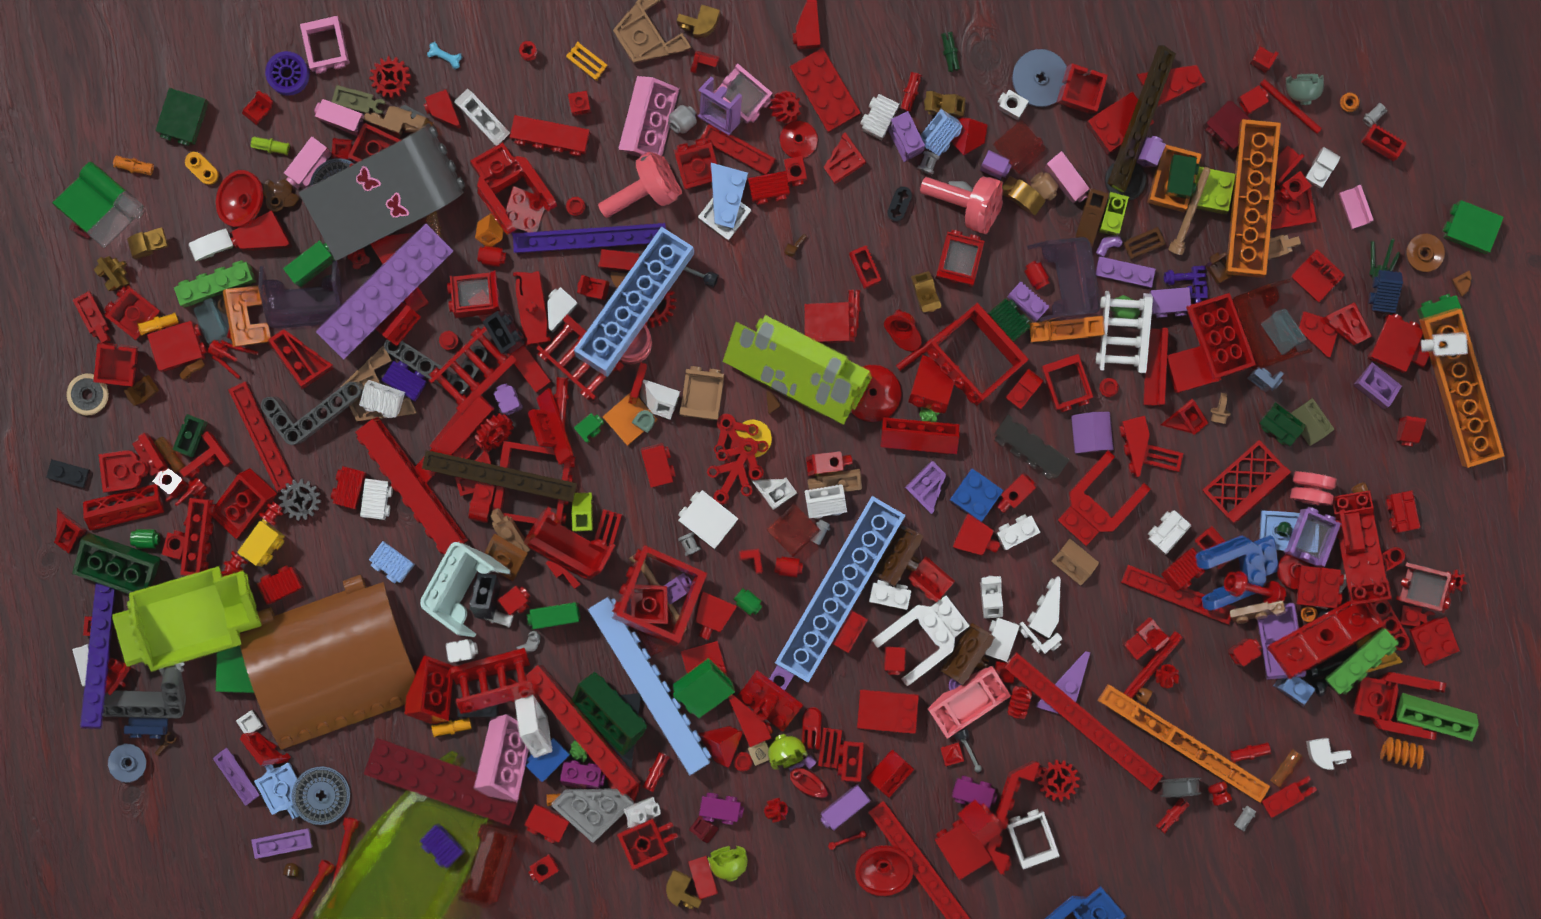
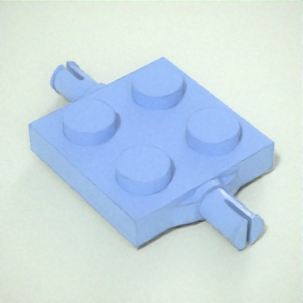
(277, 788)

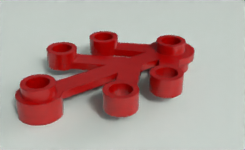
(724, 431)
(736, 468)

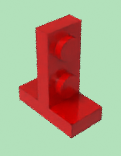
(207, 457)

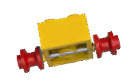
(260, 542)

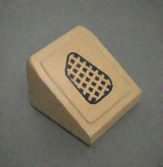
(759, 753)

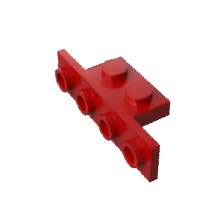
(549, 427)

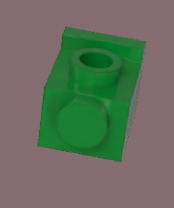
(589, 426)

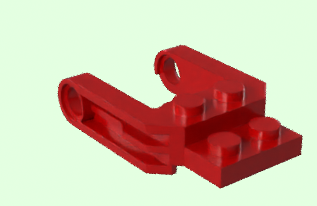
(499, 170)
(1088, 518)
(1378, 699)

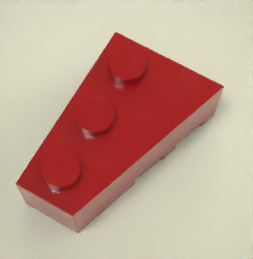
(299, 360)

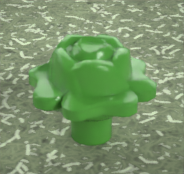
(928, 415)
(578, 752)

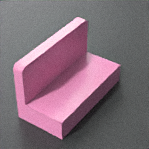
(1356, 207)

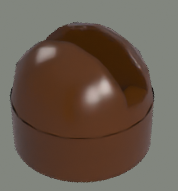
(291, 870)

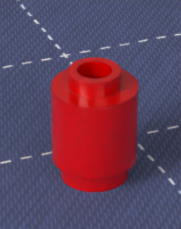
(491, 256)
(1036, 275)
(788, 566)

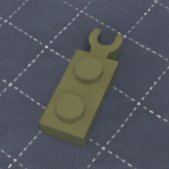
(356, 100)

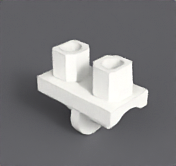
(642, 811)

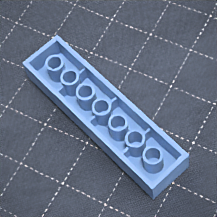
(634, 301)

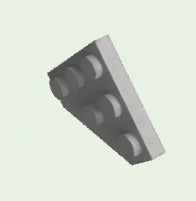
(592, 809)

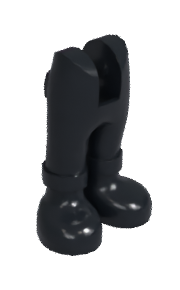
(1320, 685)

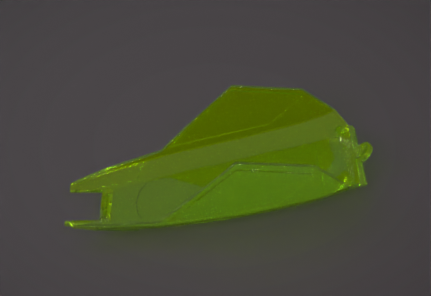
(393, 874)

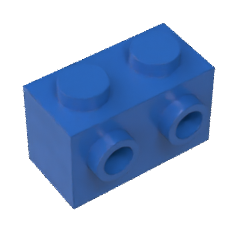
(546, 764)

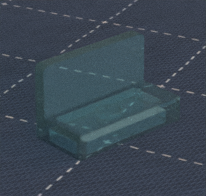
(210, 321)
(1283, 331)

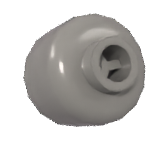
(682, 119)

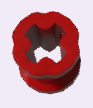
(528, 44)

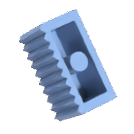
(941, 132)
(391, 562)

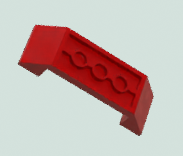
(1365, 568)
(1027, 771)

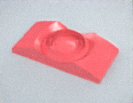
(968, 701)

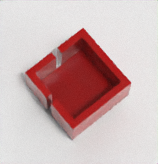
(1082, 91)
(115, 364)

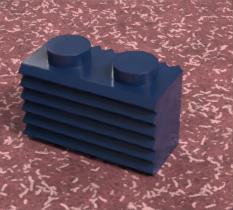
(1386, 291)

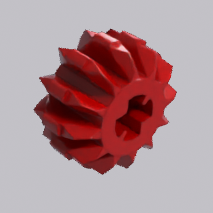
(785, 106)
(1019, 702)

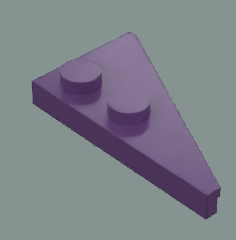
(1070, 681)

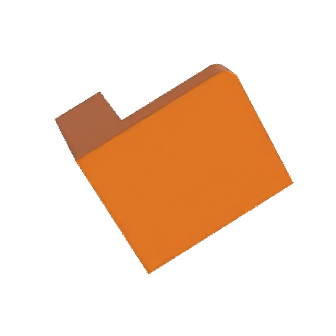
(488, 231)

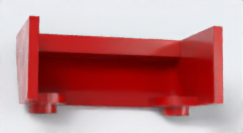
(567, 547)

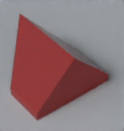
(971, 135)
(1187, 418)
(68, 532)
(722, 743)

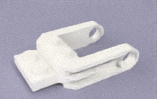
(942, 625)

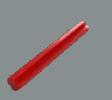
(1152, 665)

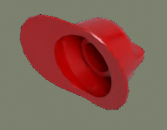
(903, 330)

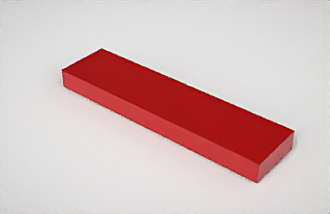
(739, 150)

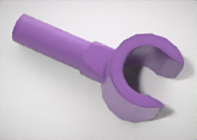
(809, 761)

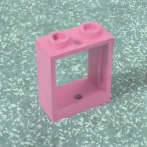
(323, 25)
(306, 162)

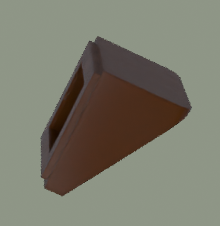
(772, 402)

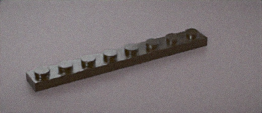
(1141, 118)
(499, 476)

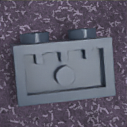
(1263, 379)

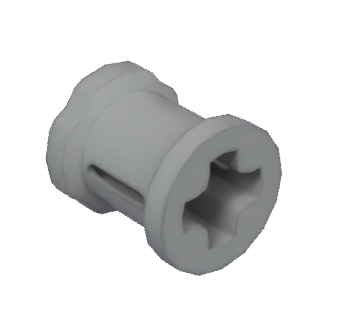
(928, 162)
(689, 544)

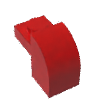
(1024, 389)
(480, 505)

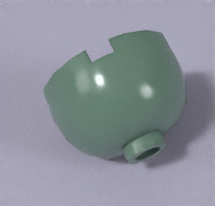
(1305, 87)

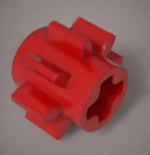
(1459, 582)
(1167, 676)
(776, 810)

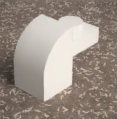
(1322, 167)
(991, 597)
(1321, 755)

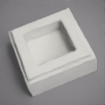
(249, 722)

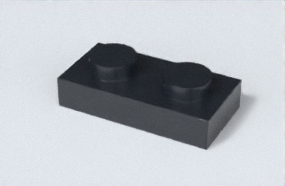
(67, 473)

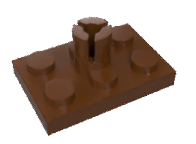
(899, 555)
(968, 654)

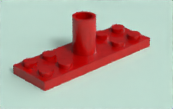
(1324, 637)

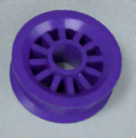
(270, 72)

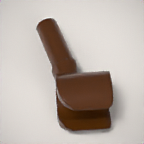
(791, 250)
(165, 744)

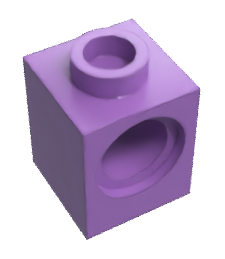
(784, 673)

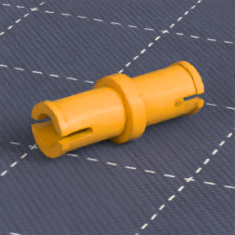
(158, 323)
(451, 727)

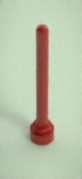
(350, 825)
(325, 868)

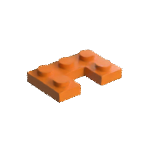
(236, 307)

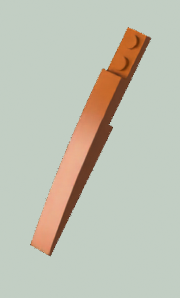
(1183, 743)

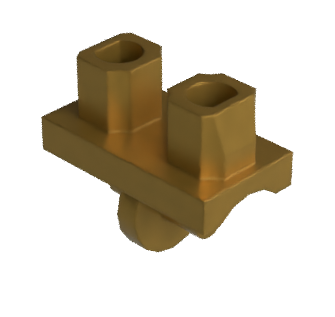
(114, 270)

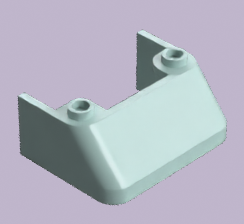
(451, 582)

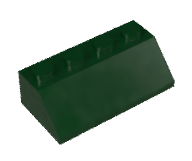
(115, 564)
(609, 713)

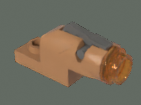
(397, 120)

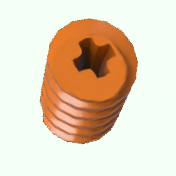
(1402, 751)

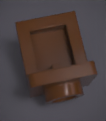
(1217, 267)
(141, 391)

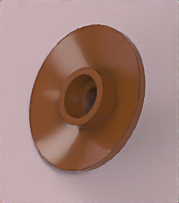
(1434, 249)

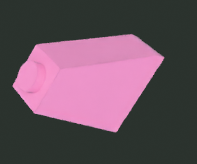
(339, 117)
(1067, 178)

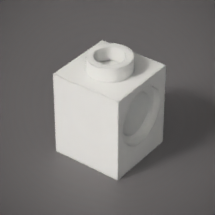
(1013, 112)

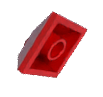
(648, 604)

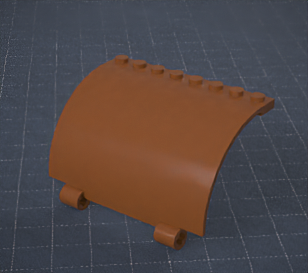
(327, 663)

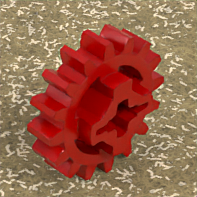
(395, 71)
(494, 432)
(1066, 779)

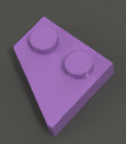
(927, 486)

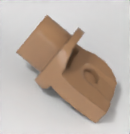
(1220, 414)

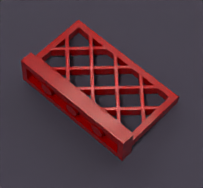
(1258, 494)

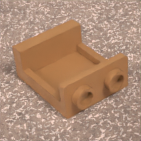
(702, 393)

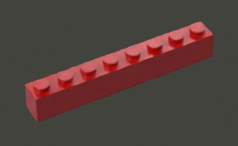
(410, 485)
(582, 730)

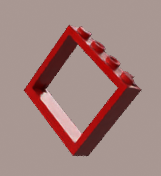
(996, 336)
(505, 462)
(625, 591)

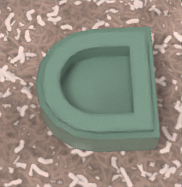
(644, 420)

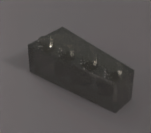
(1030, 447)

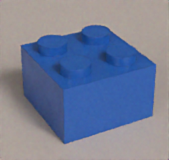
(976, 495)

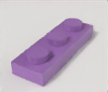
(1125, 272)
(236, 776)
(282, 843)

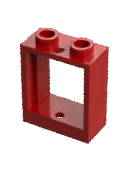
(1075, 359)

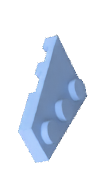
(727, 193)

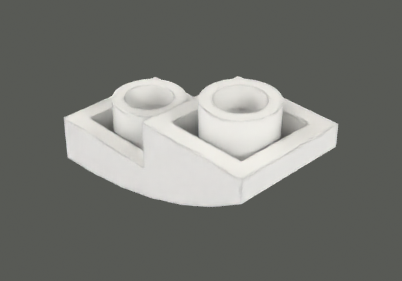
(210, 244)

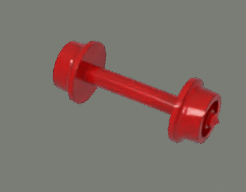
(1237, 583)

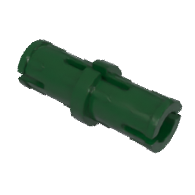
(950, 51)

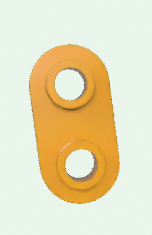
(201, 167)

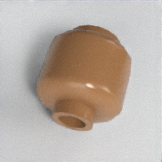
(1045, 185)

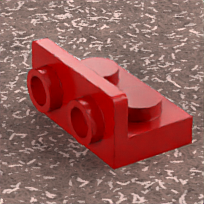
(149, 452)

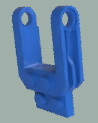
(1256, 560)
(1095, 906)

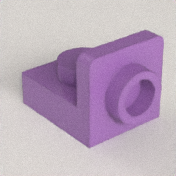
(678, 587)

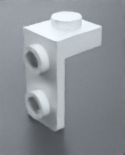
(1052, 643)

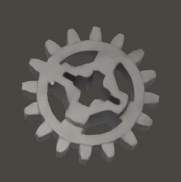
(292, 502)

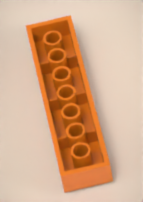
(1253, 198)
(1463, 393)

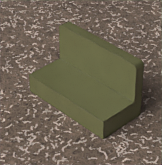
(1316, 422)

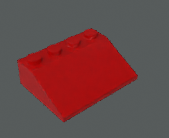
(1221, 336)

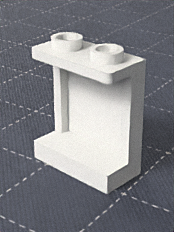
(707, 518)

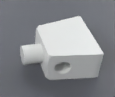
(1455, 344)

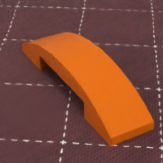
(1067, 329)

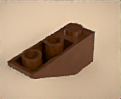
(1091, 215)

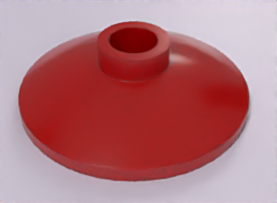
(794, 148)

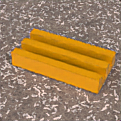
(574, 51)

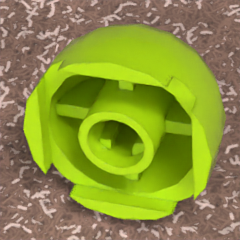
(786, 751)
(728, 863)

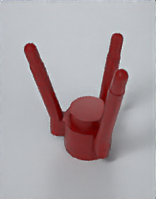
(219, 349)
(195, 488)

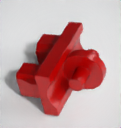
(116, 675)

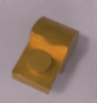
(703, 25)
(950, 103)
(1023, 195)
(145, 243)
(925, 292)
(676, 890)

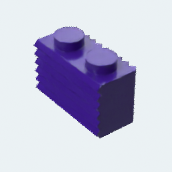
(404, 380)
(442, 846)

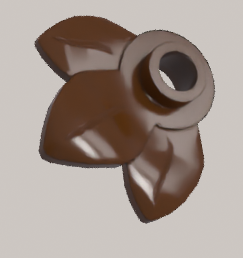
(281, 192)

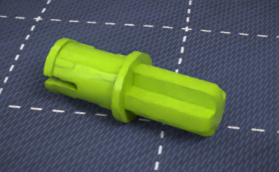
(270, 145)

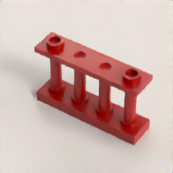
(570, 326)
(489, 374)
(490, 666)

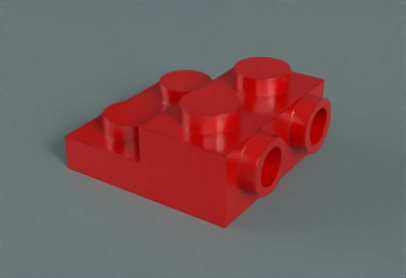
(695, 162)
(130, 310)
(1319, 587)

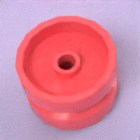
(639, 348)
(1313, 487)

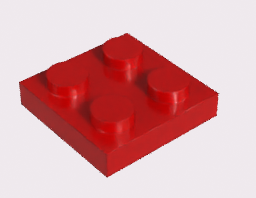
(1434, 640)

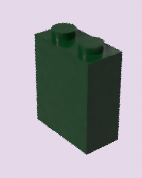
(181, 117)

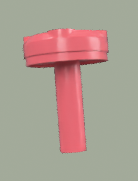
(654, 179)
(982, 203)

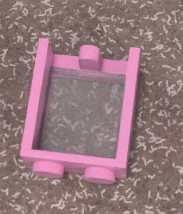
(753, 93)

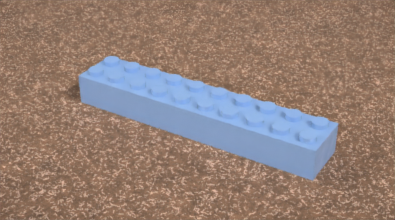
(840, 589)
(651, 687)

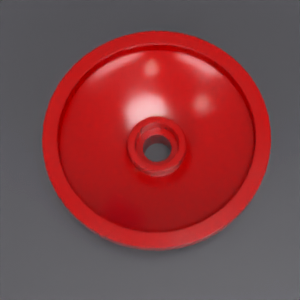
(239, 198)
(885, 401)
(884, 878)

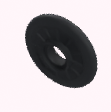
(1137, 184)

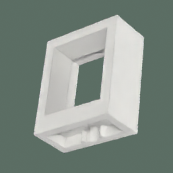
(533, 726)
(1040, 857)

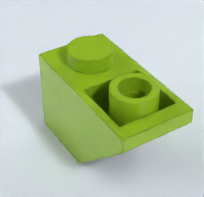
(1113, 214)
(582, 512)

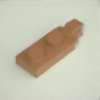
(1281, 246)
(849, 479)
(508, 529)
(1257, 611)

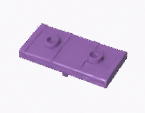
(1273, 629)

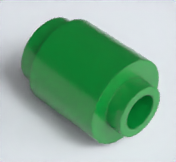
(145, 538)
(748, 602)

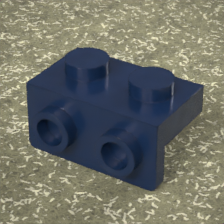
(140, 725)

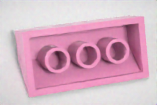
(648, 117)
(502, 760)

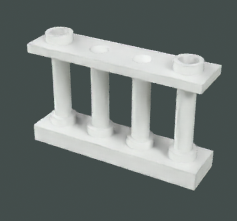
(1141, 342)

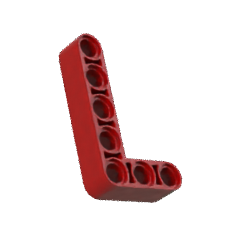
(1388, 614)

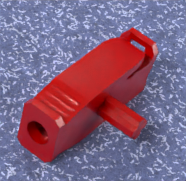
(532, 308)

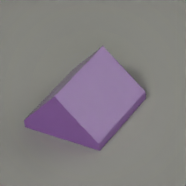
(1378, 386)
(1092, 432)

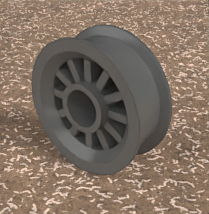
(1180, 787)

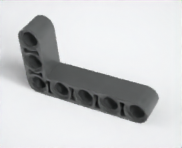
(419, 359)
(314, 415)
(163, 704)

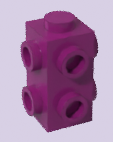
(582, 776)
(967, 791)
(725, 809)

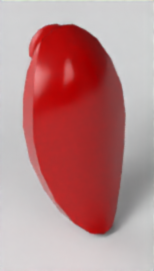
(808, 783)

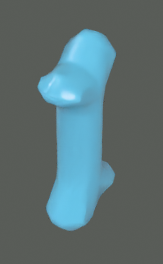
(453, 59)

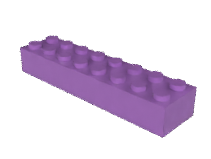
(384, 291)

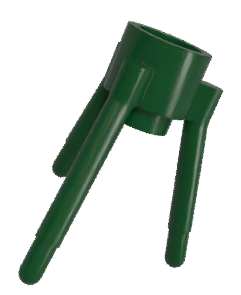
(1374, 271)

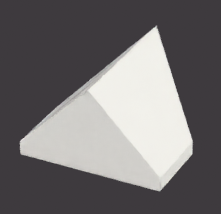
(775, 490)

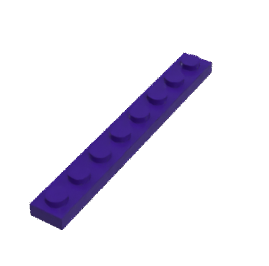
(585, 238)
(98, 657)

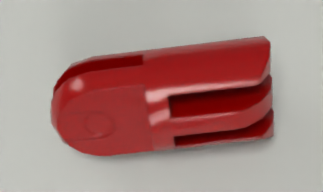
(812, 722)

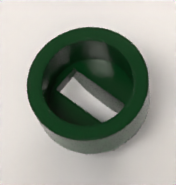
(1284, 529)

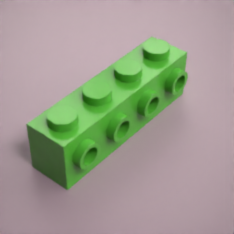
(213, 285)
(1361, 660)
(1437, 717)

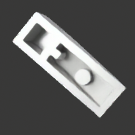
(481, 117)

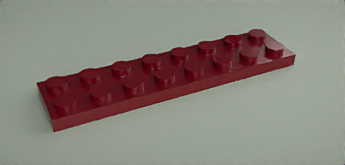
(435, 780)

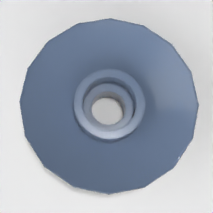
(117, 763)

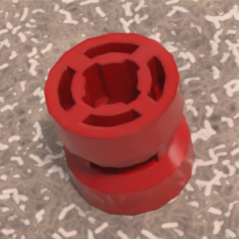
(1223, 796)

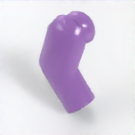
(1110, 241)

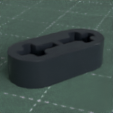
(895, 201)

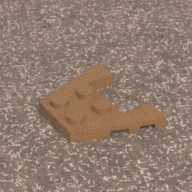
(642, 39)
(366, 373)

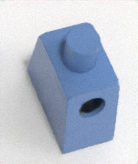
(1295, 689)

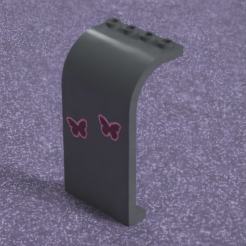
(383, 192)

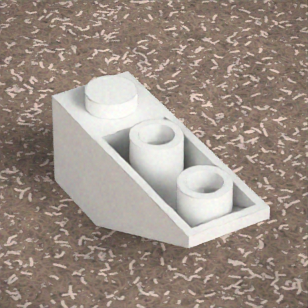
(1047, 614)

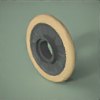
(75, 395)

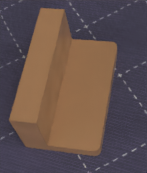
(1075, 562)

